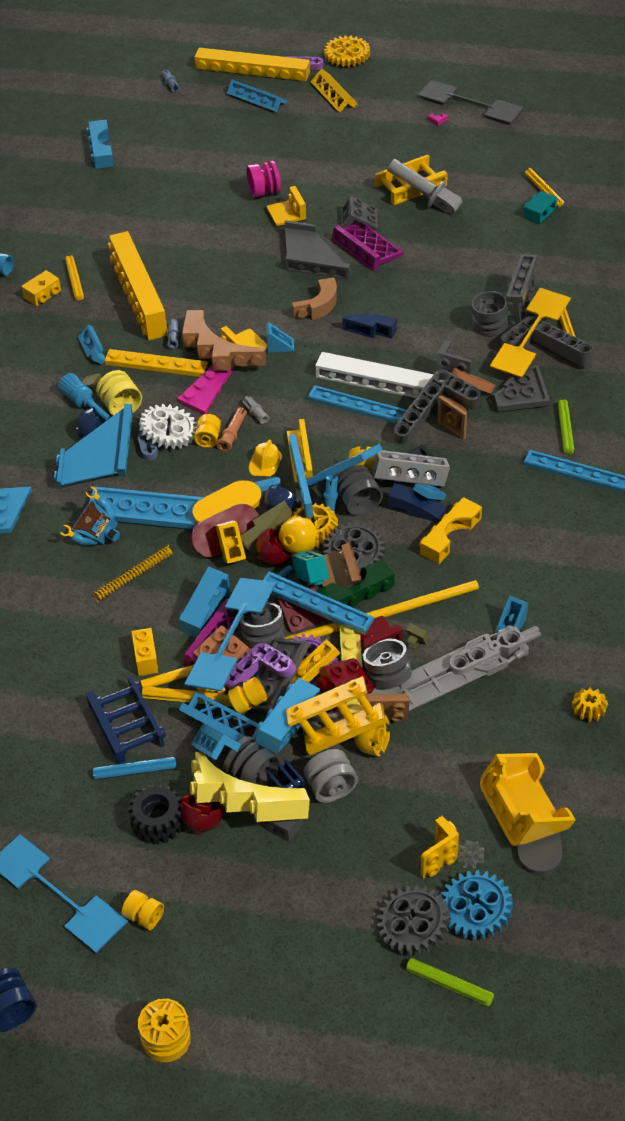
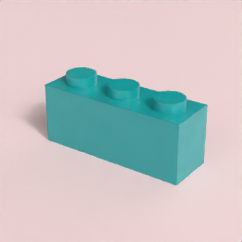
(310, 567)

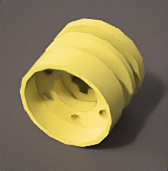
(118, 389)

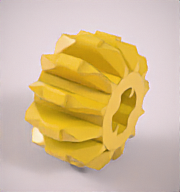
(589, 704)

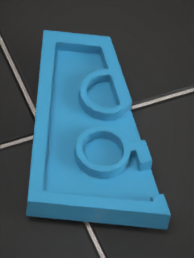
(11, 504)

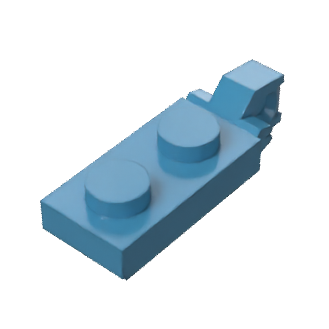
(92, 345)

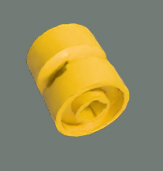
(207, 430)
(249, 694)
(140, 908)

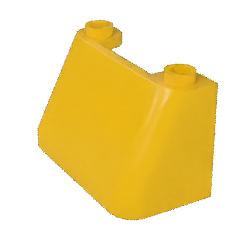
(520, 801)

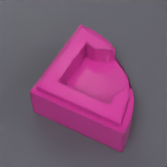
(437, 119)

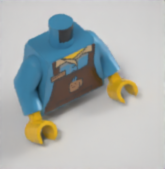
(95, 523)

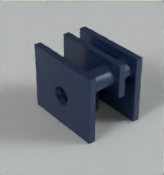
(288, 777)

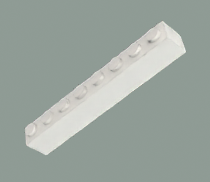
(371, 375)

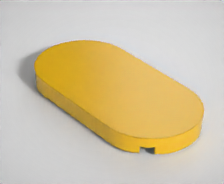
(236, 493)

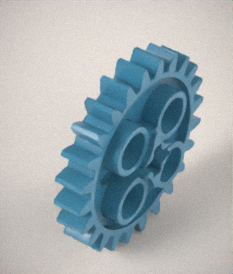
(477, 904)

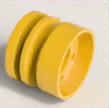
(169, 1040)

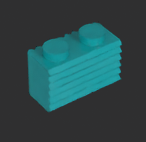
(539, 207)

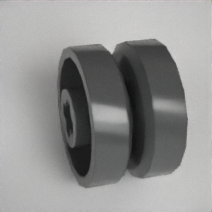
(262, 627)
(387, 663)

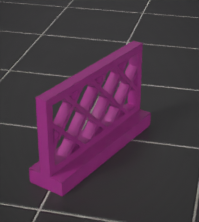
(363, 251)

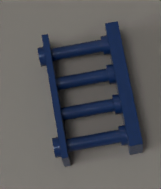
(111, 733)

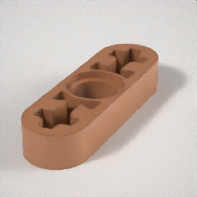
(480, 383)

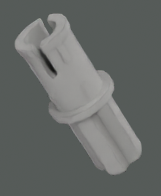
(256, 410)

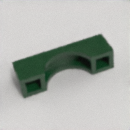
(378, 579)

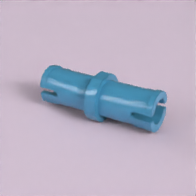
(331, 492)

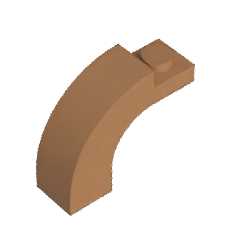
(321, 304)

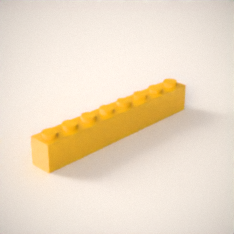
(252, 64)

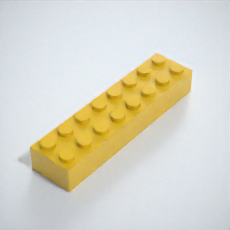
(137, 286)

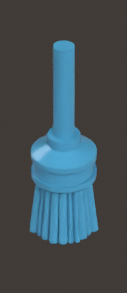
(79, 393)

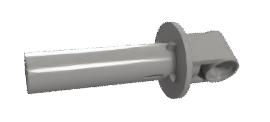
(438, 195)

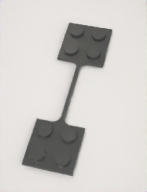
(498, 110)

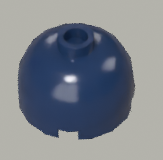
(88, 422)
(278, 495)

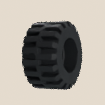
(155, 828)

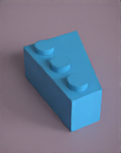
(205, 601)

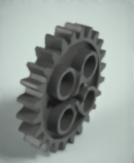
(365, 540)
(413, 920)

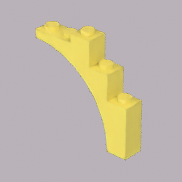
(238, 795)

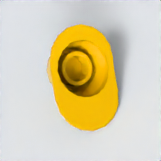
(265, 459)

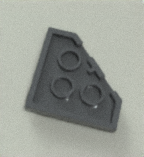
(523, 392)

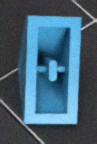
(278, 340)
(513, 614)

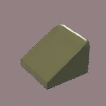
(92, 381)

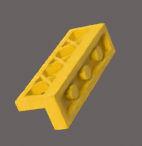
(327, 79)
(302, 441)

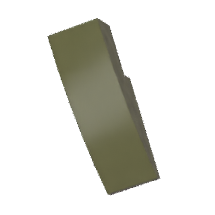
(271, 519)

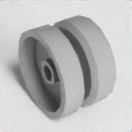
(330, 775)

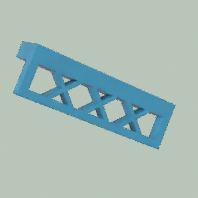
(255, 95)
(216, 723)
(212, 741)

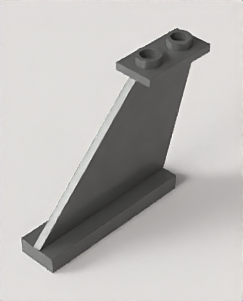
(310, 254)

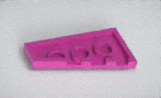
(204, 390)

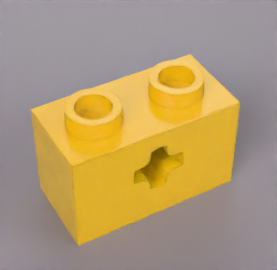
(41, 288)
(230, 542)
(145, 651)

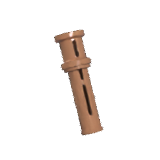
(229, 434)

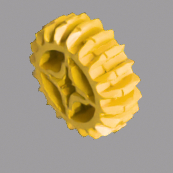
(322, 518)

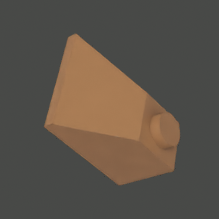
(452, 416)

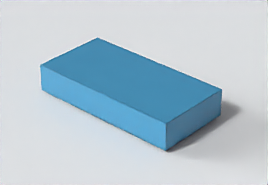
(429, 491)

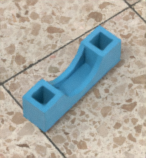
(100, 153)

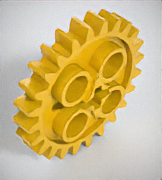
(347, 51)

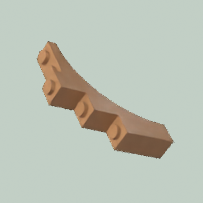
(210, 346)

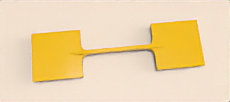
(516, 359)

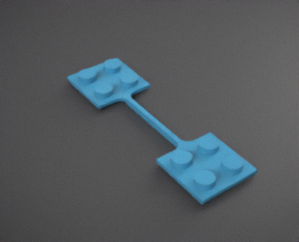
(214, 669)
(92, 924)

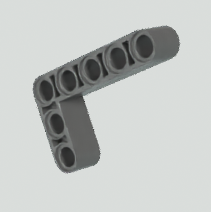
(551, 339)
(430, 401)

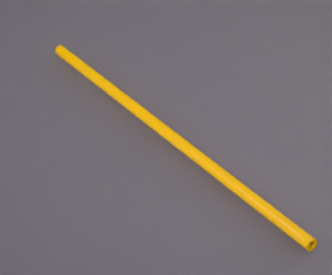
(334, 627)

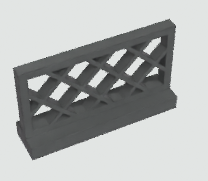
(522, 285)

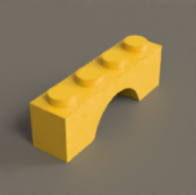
(462, 516)

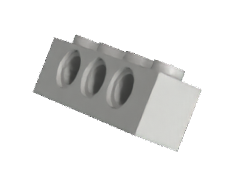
(437, 468)

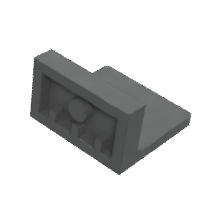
(357, 210)
(448, 361)

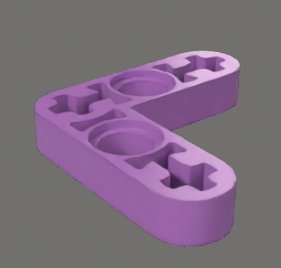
(258, 660)

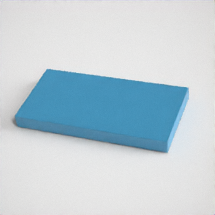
(343, 465)

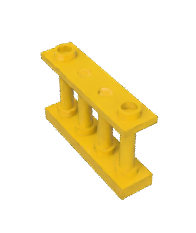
(407, 192)
(341, 730)

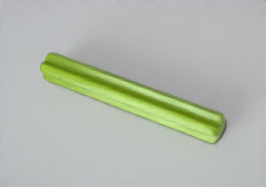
(566, 430)
(450, 982)

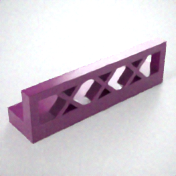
(215, 622)

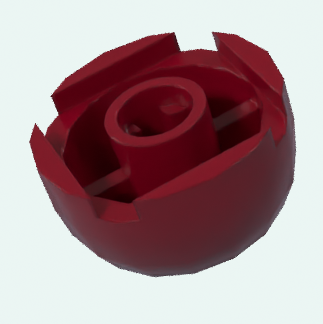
(270, 549)
(200, 816)

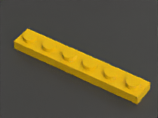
(156, 363)

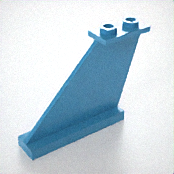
(99, 453)

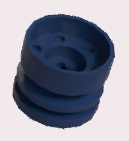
(16, 1000)

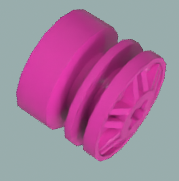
(263, 179)

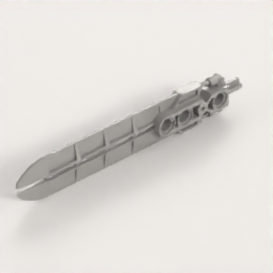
(476, 659)

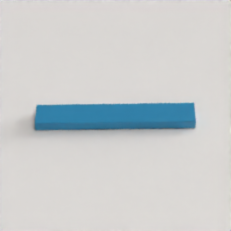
(356, 404)
(575, 471)
(300, 474)
(320, 604)

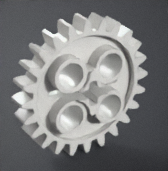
(181, 427)

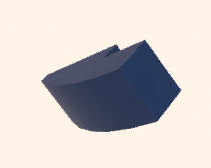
(370, 325)
(415, 504)

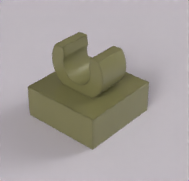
(416, 636)

